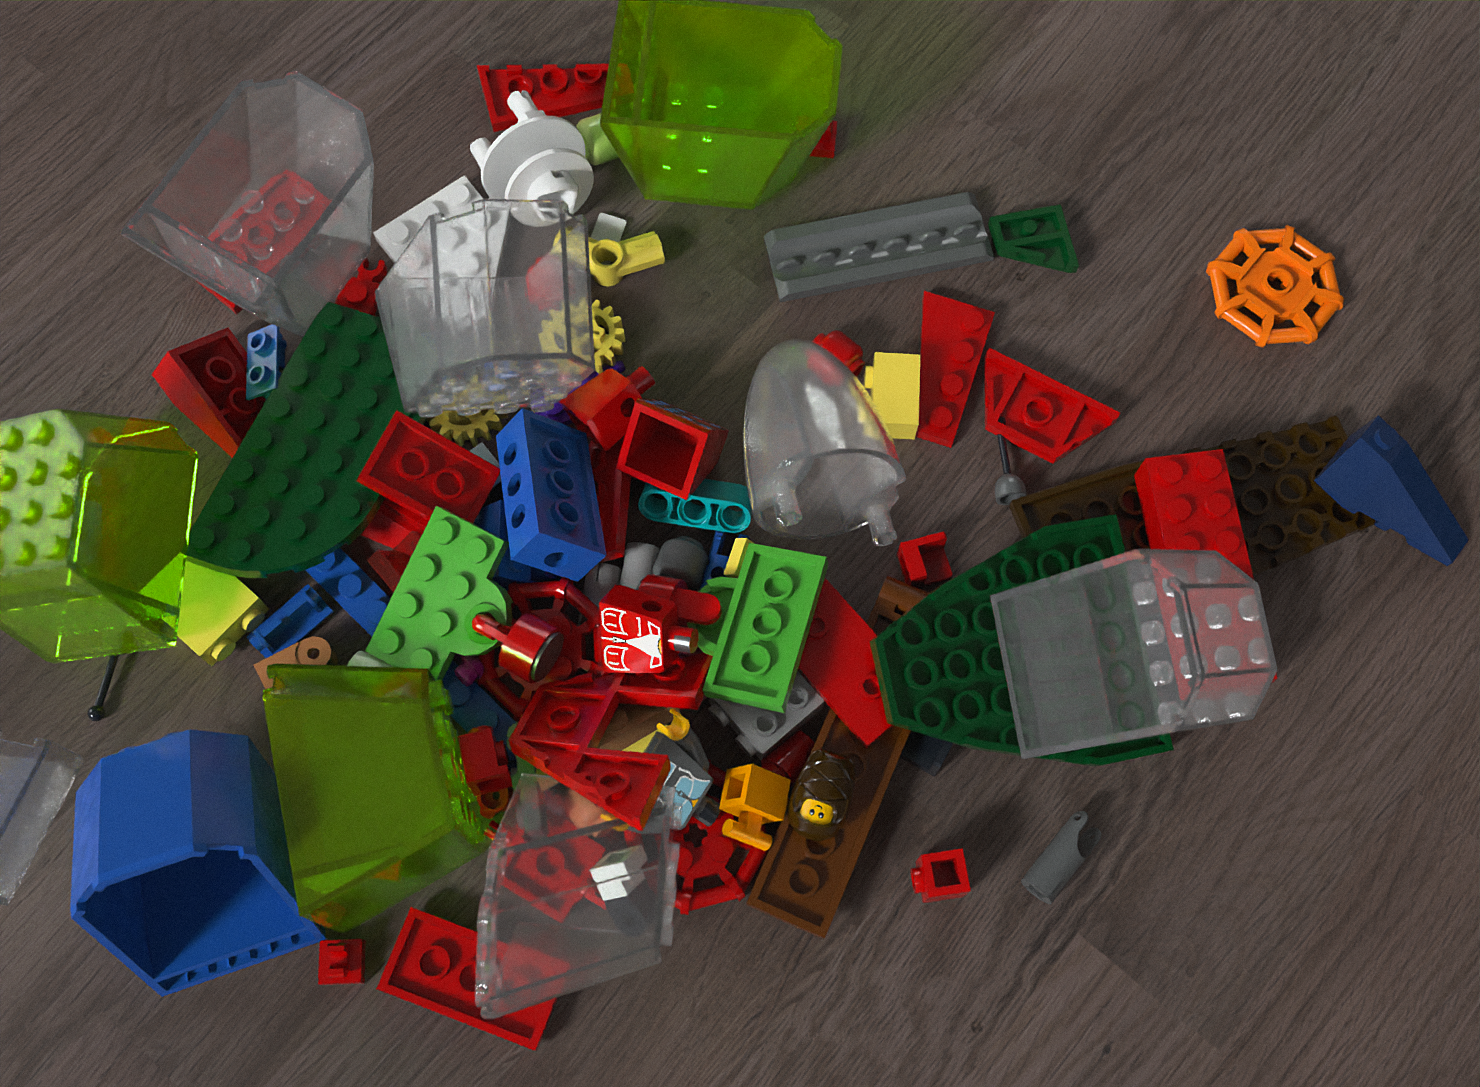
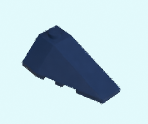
(1387, 482)

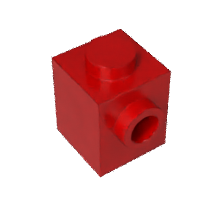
(941, 876)

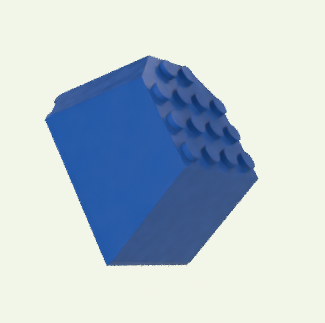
(185, 860)

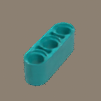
(712, 515)

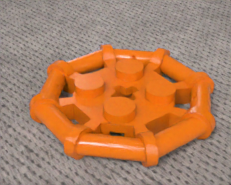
(1271, 304)

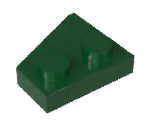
(1035, 238)

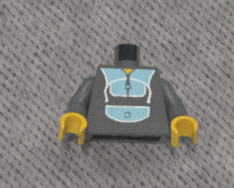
(687, 770)

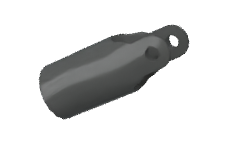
(1061, 859)

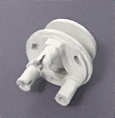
(535, 158)

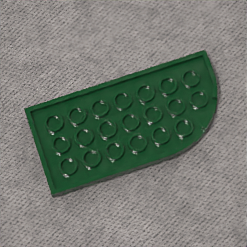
(295, 474)

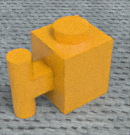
(755, 798)

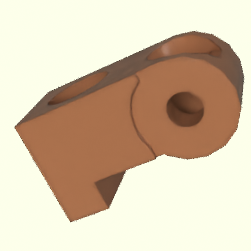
(308, 651)

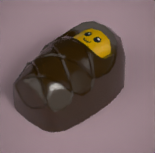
(822, 795)

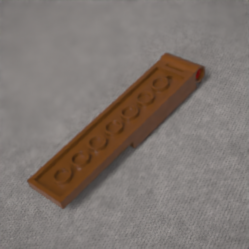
(808, 877)

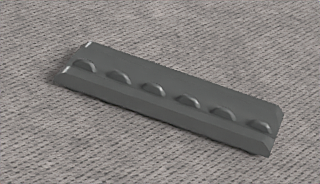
(877, 246)

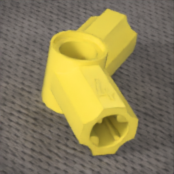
(628, 257)

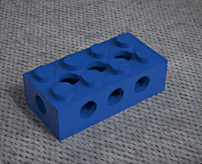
(549, 496)

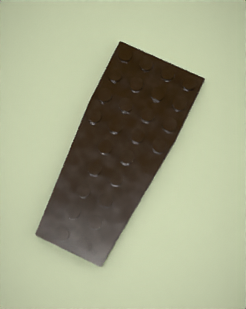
(1272, 485)

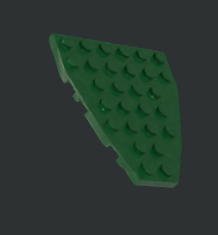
(944, 657)

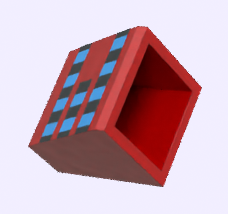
(670, 447)

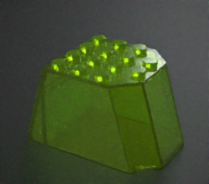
(717, 98)
(93, 532)
(367, 786)

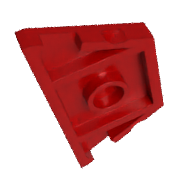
(1039, 410)

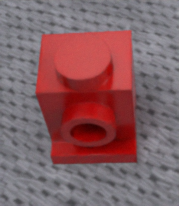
(484, 761)

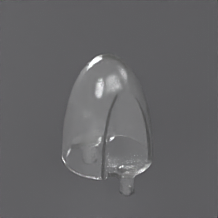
(817, 448)

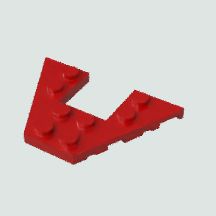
(571, 716)

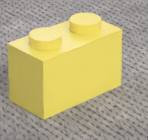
(895, 391)

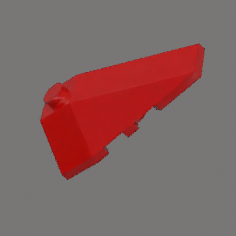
(210, 387)

